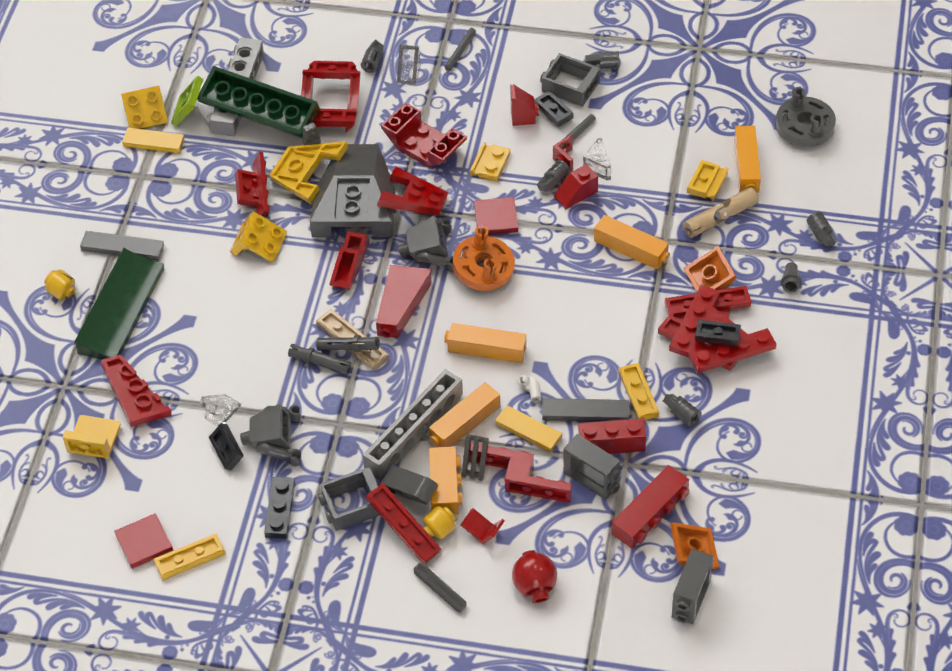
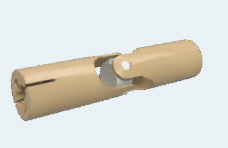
(730, 207)

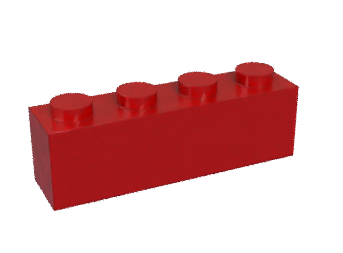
(650, 507)

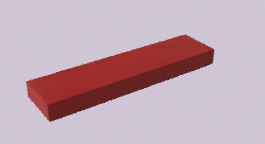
(403, 523)

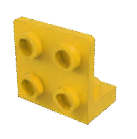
(144, 108)
(259, 236)
(92, 436)

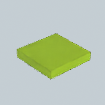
(187, 101)

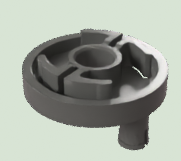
(805, 109)

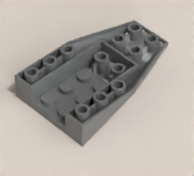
(352, 192)

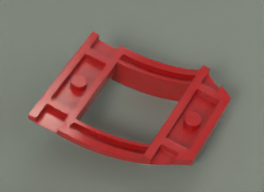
(333, 70)

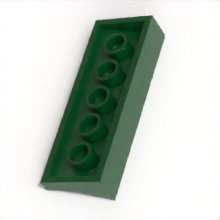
(258, 101)
(118, 306)

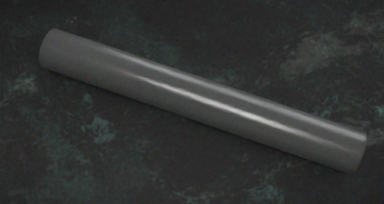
(459, 50)
(580, 128)

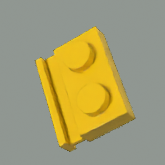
(490, 162)
(707, 180)

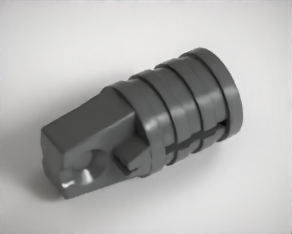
(372, 57)
(603, 59)
(311, 135)
(554, 176)
(821, 228)
(682, 409)

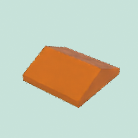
(711, 271)
(692, 537)

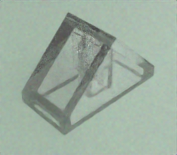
(408, 64)
(598, 160)

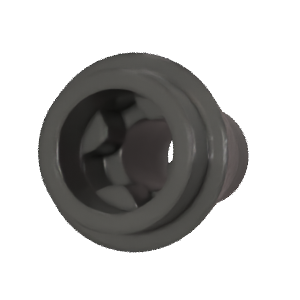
(791, 278)

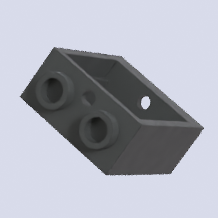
(577, 68)
(591, 467)
(343, 485)
(692, 586)

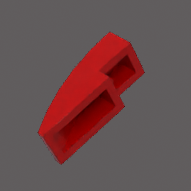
(349, 260)

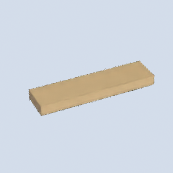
(337, 326)

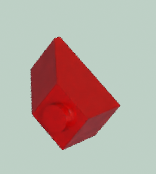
(522, 107)
(577, 187)

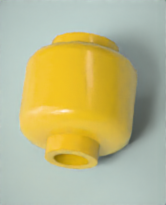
(60, 284)
(439, 522)

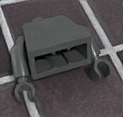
(428, 242)
(271, 432)

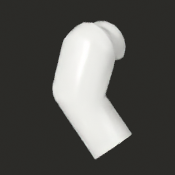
(530, 385)

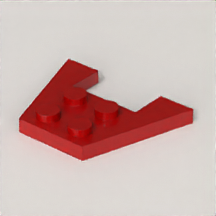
(418, 197)

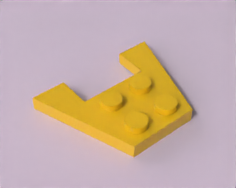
(299, 164)

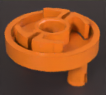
(494, 255)

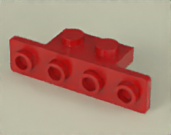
(252, 186)

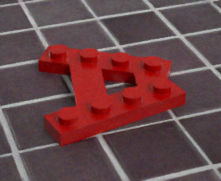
(677, 307)
(710, 357)

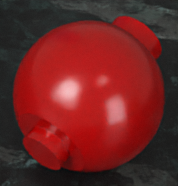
(534, 576)

